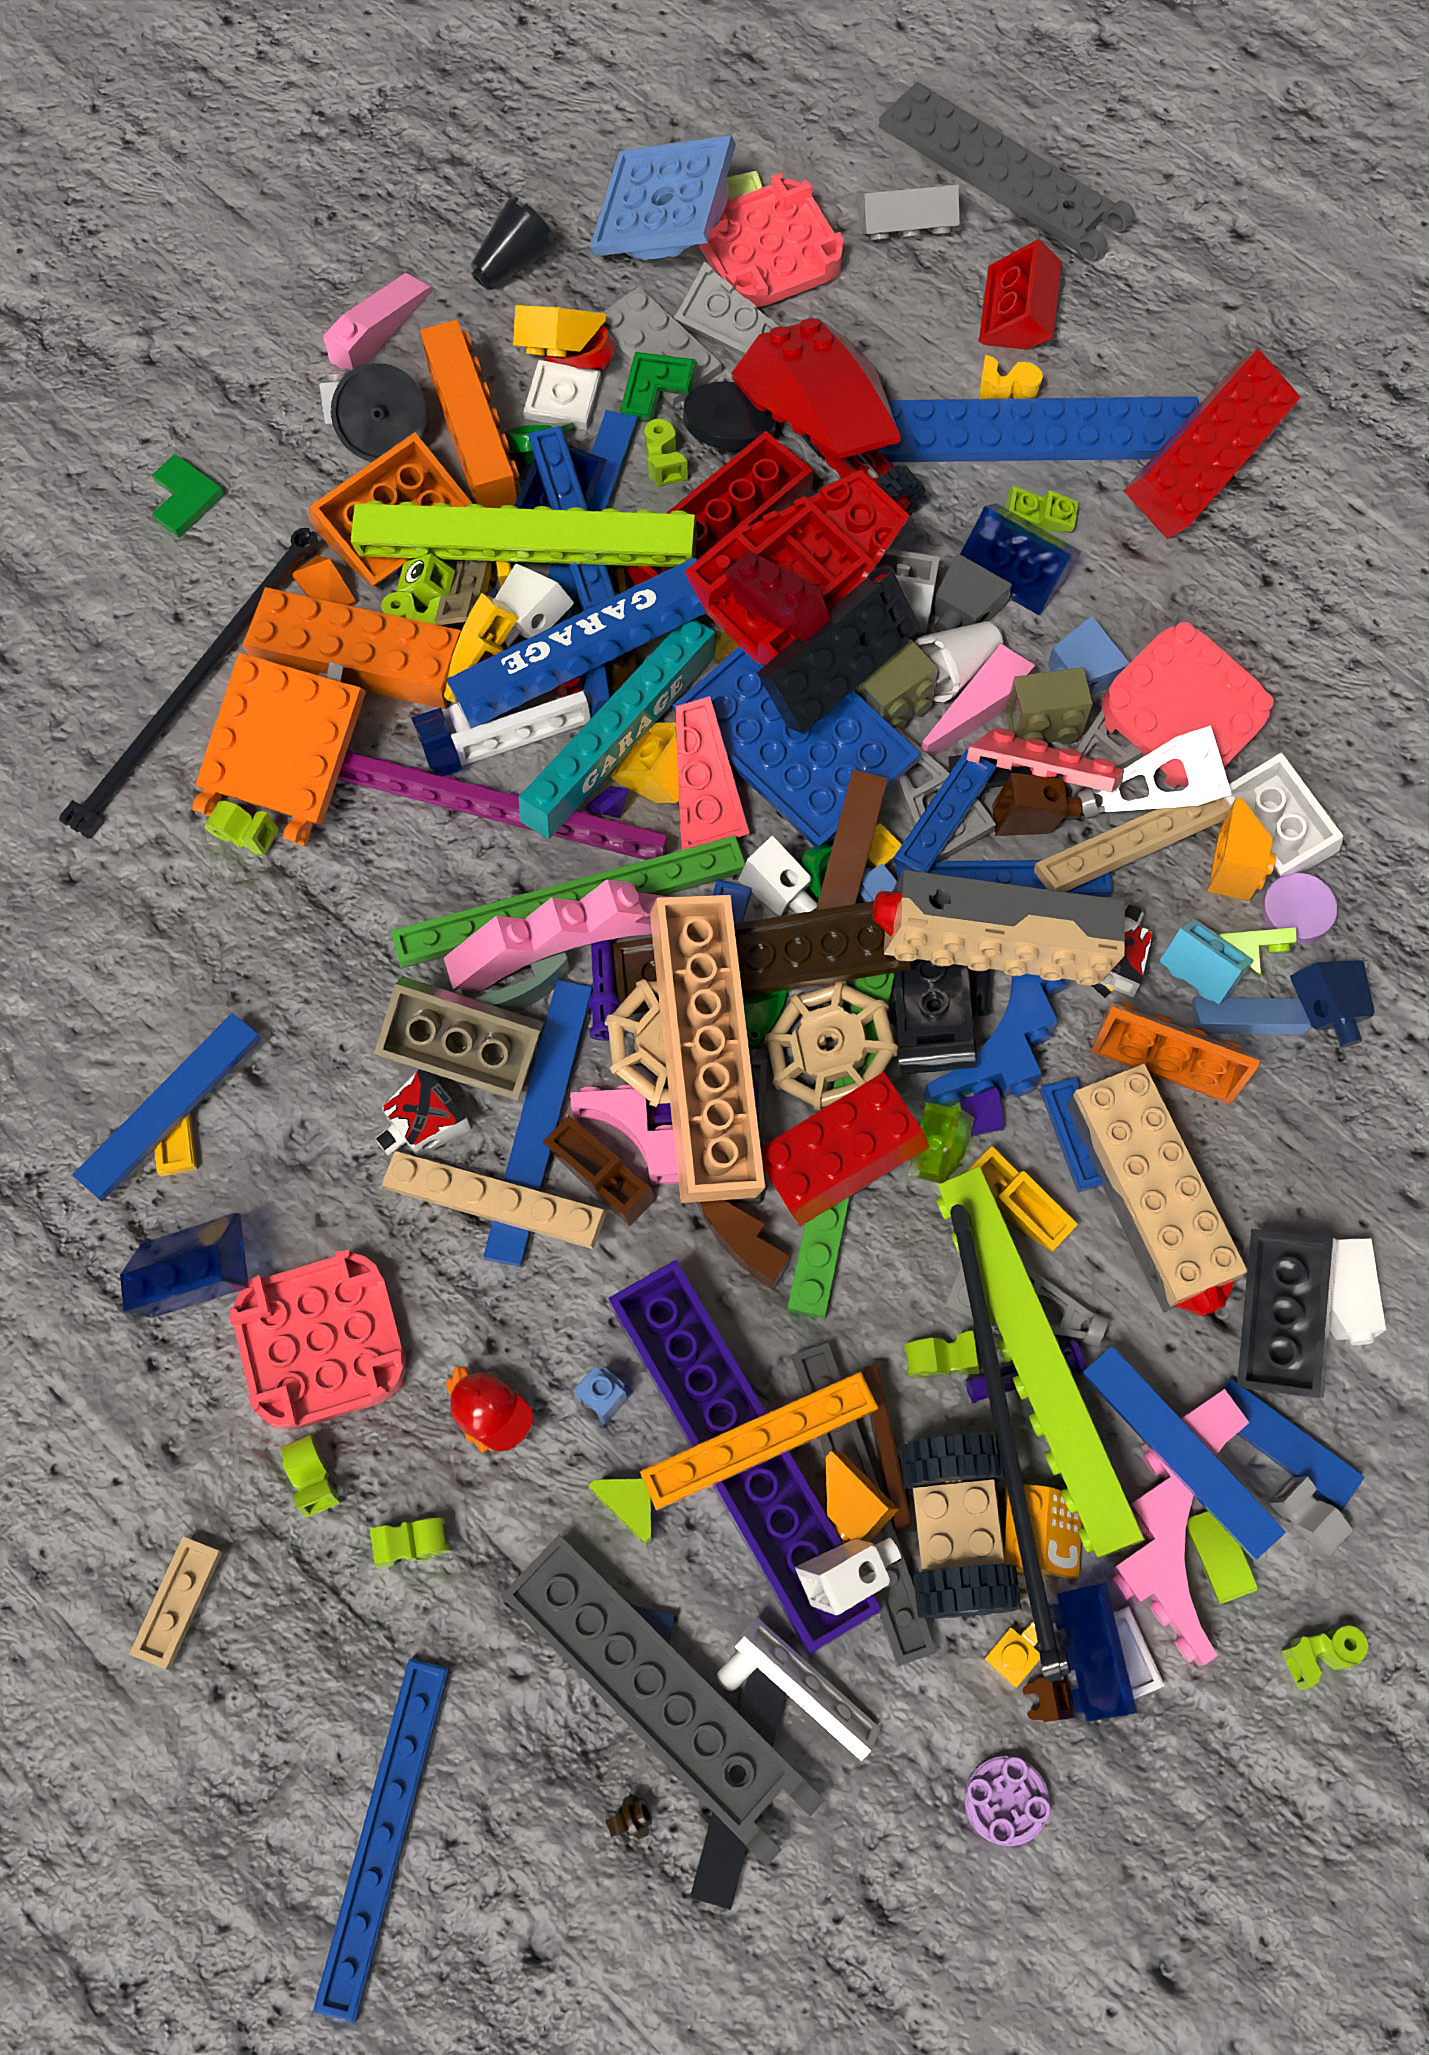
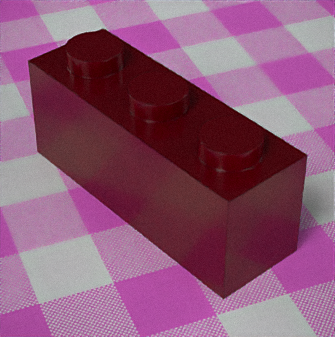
(777, 596)

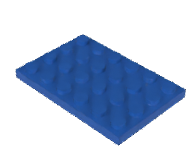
(796, 771)

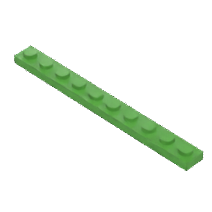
(653, 876)
(823, 1233)

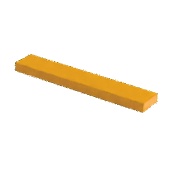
(758, 1441)

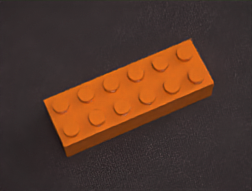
(469, 415)
(376, 649)

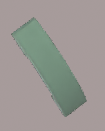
(529, 991)

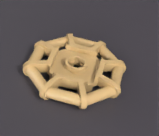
(815, 1028)
(648, 1043)

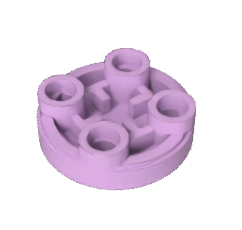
(1301, 903)
(1006, 1801)

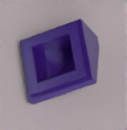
(986, 1110)

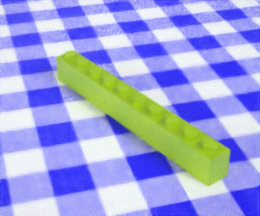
(524, 534)
(1043, 1373)

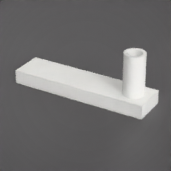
(517, 728)
(805, 1685)

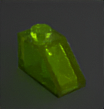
(948, 1138)

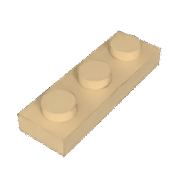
(175, 1603)

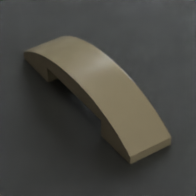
(469, 582)

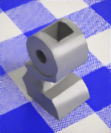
(1318, 1521)

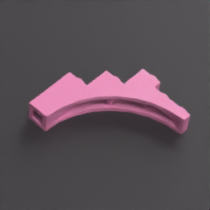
(556, 926)
(1162, 1516)

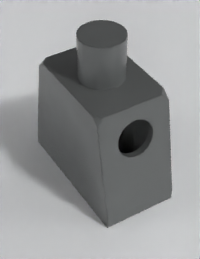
(968, 595)

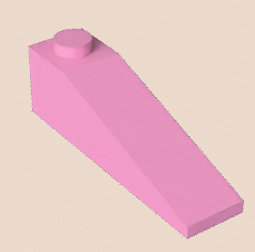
(373, 321)
(980, 700)

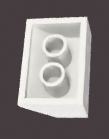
(1290, 814)

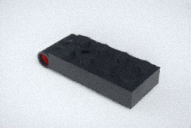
(858, 639)
(934, 1038)

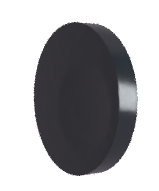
(377, 409)
(725, 416)

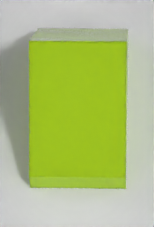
(628, 1502)

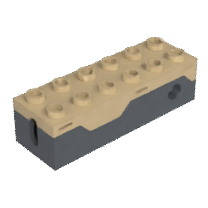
(1001, 927)
(1157, 1192)

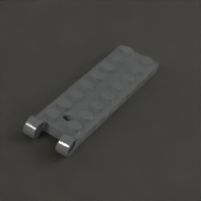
(1005, 170)
(656, 1693)

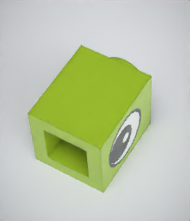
(425, 579)

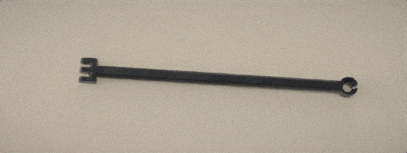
(84, 816)
(1053, 1660)

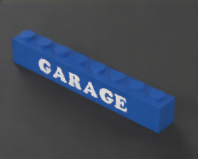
(576, 645)

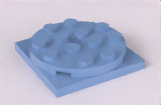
(664, 198)

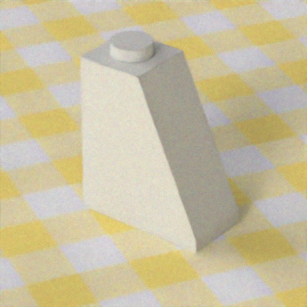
(1356, 1294)

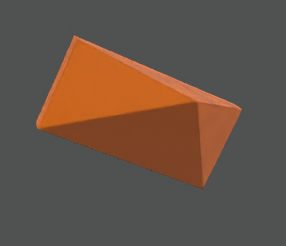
(322, 581)

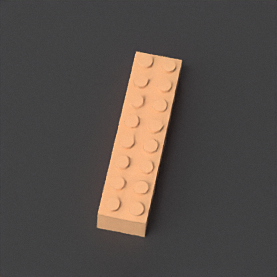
(706, 1049)

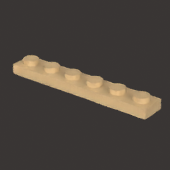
(1126, 844)
(494, 1199)

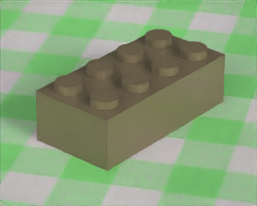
(458, 1037)

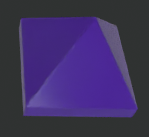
(609, 802)

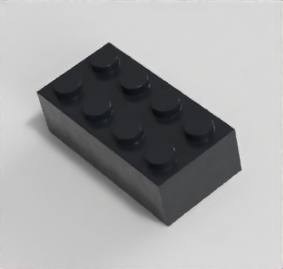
(1287, 1313)

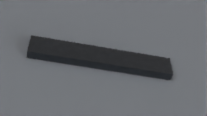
(722, 1849)

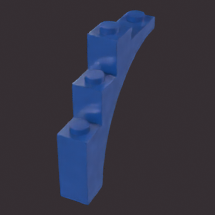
(1006, 1054)

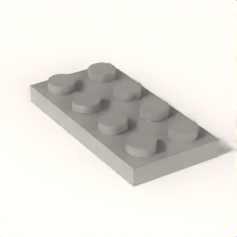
(646, 327)

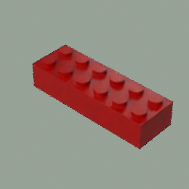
(1212, 444)
(741, 492)

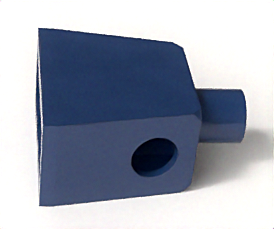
(1335, 997)

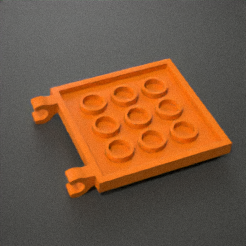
(279, 742)

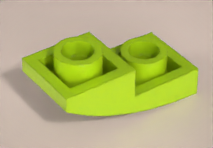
(1048, 512)
(1220, 1558)

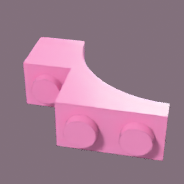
(627, 1112)

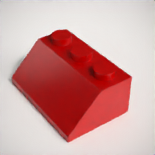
(1021, 298)

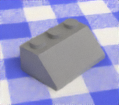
(908, 209)

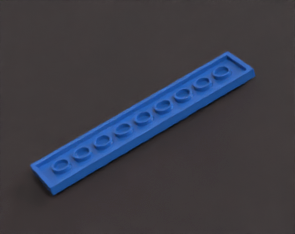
(1035, 428)

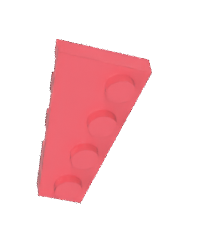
(1044, 760)
(706, 785)

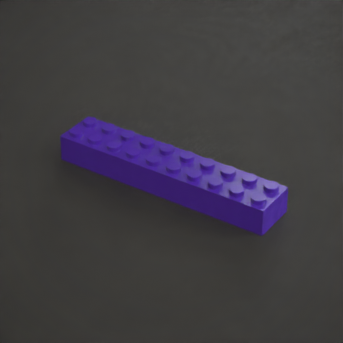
(710, 1397)

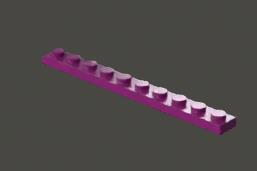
(496, 805)

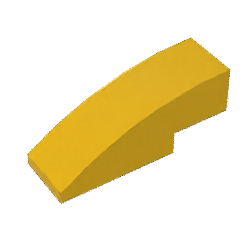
(481, 636)
(1024, 1201)

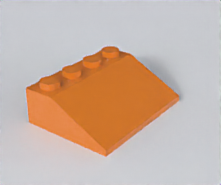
(400, 475)
(1174, 1052)

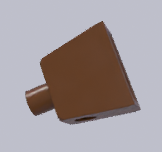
(1032, 805)

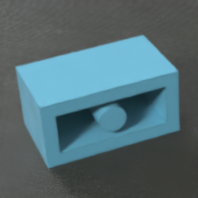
(1206, 961)

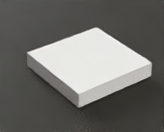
(562, 394)

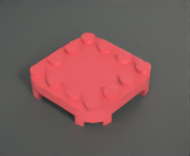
(774, 243)
(1182, 687)
(318, 1341)

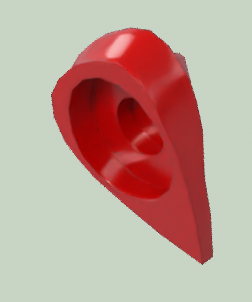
(594, 355)

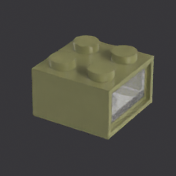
(901, 686)
(1049, 705)

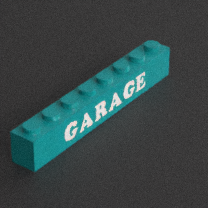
(616, 728)

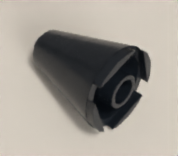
(511, 244)

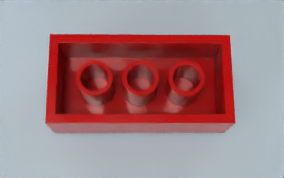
(842, 1149)

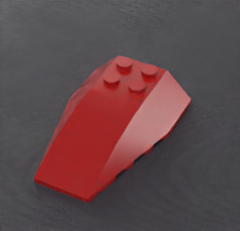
(819, 387)
(821, 538)

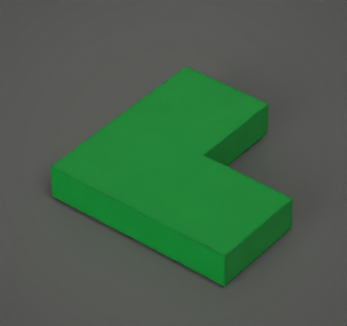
(654, 374)
(190, 498)

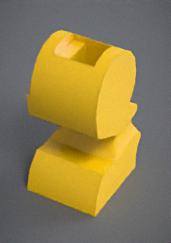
(1019, 383)

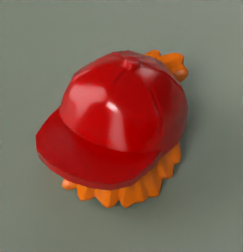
(488, 1410)

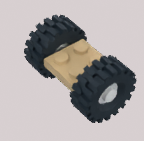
(959, 1526)

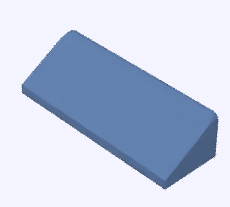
(1250, 1016)

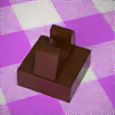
(1053, 1698)

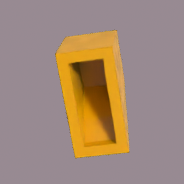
(854, 1500)

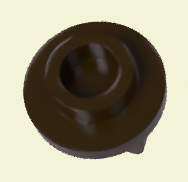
(635, 1817)

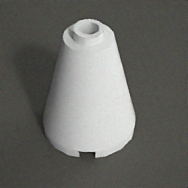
(959, 655)

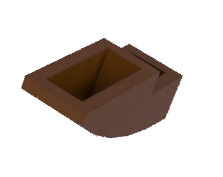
(599, 1170)
(742, 1240)

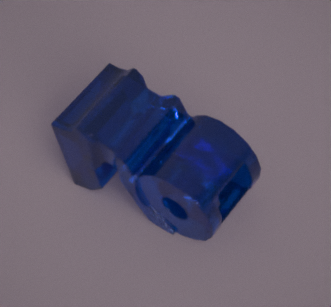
(437, 742)

